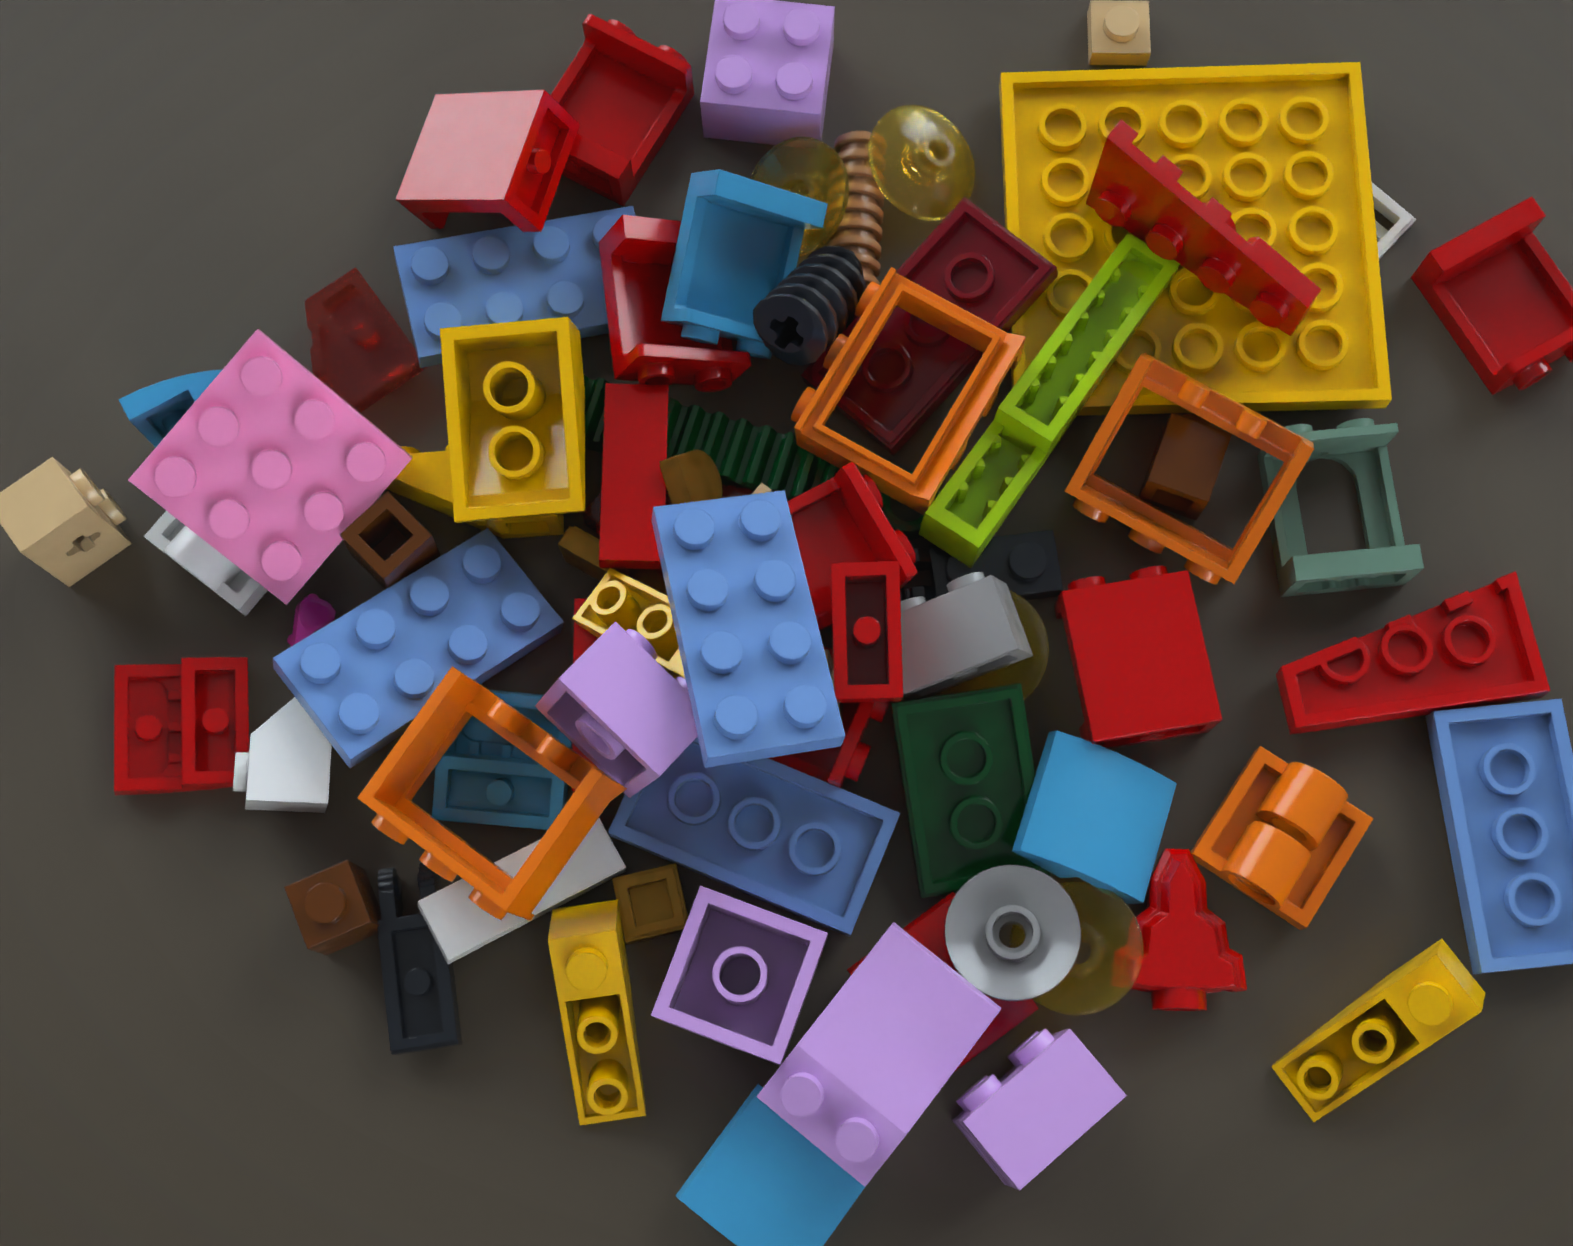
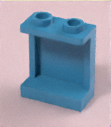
(731, 252)

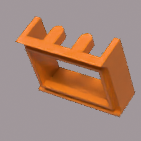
(844, 358)
(1153, 526)
(446, 853)

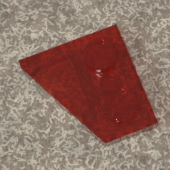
(357, 342)

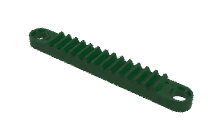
(740, 451)

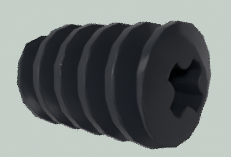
(811, 305)

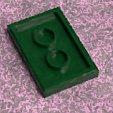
(963, 782)

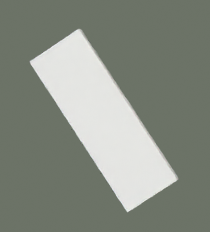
(464, 927)

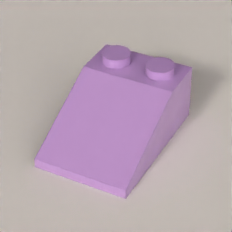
(879, 1054)

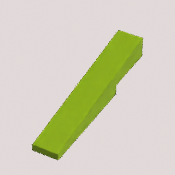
(1046, 401)

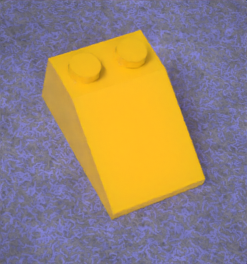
(515, 418)

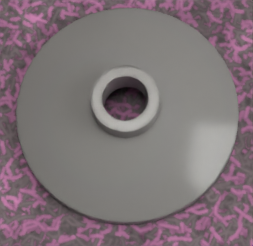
(1019, 898)

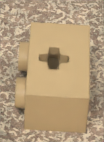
(62, 521)

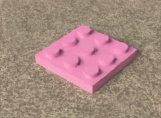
(270, 467)

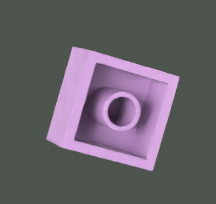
(767, 70)
(622, 709)
(740, 975)
(1036, 1106)

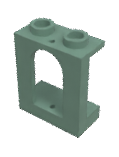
(1387, 560)

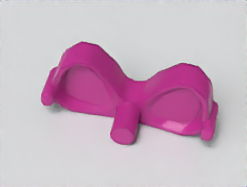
(309, 617)

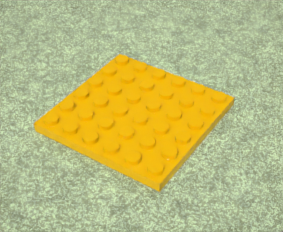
(1271, 147)

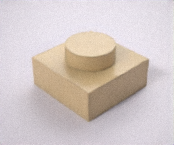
(1118, 33)

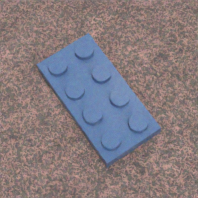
(506, 278)
(746, 629)
(386, 657)
(1509, 829)
(763, 833)

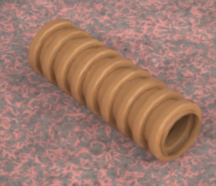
(863, 216)

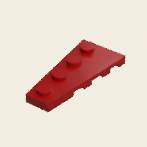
(1199, 235)
(1449, 657)

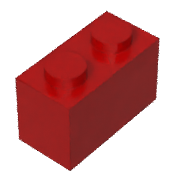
(866, 631)

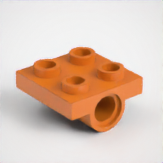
(1282, 836)

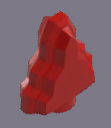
(1184, 940)

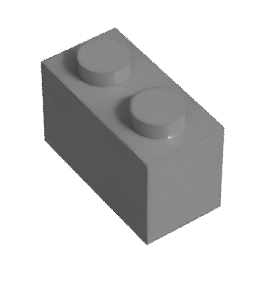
(959, 635)

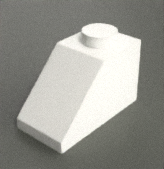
(285, 764)

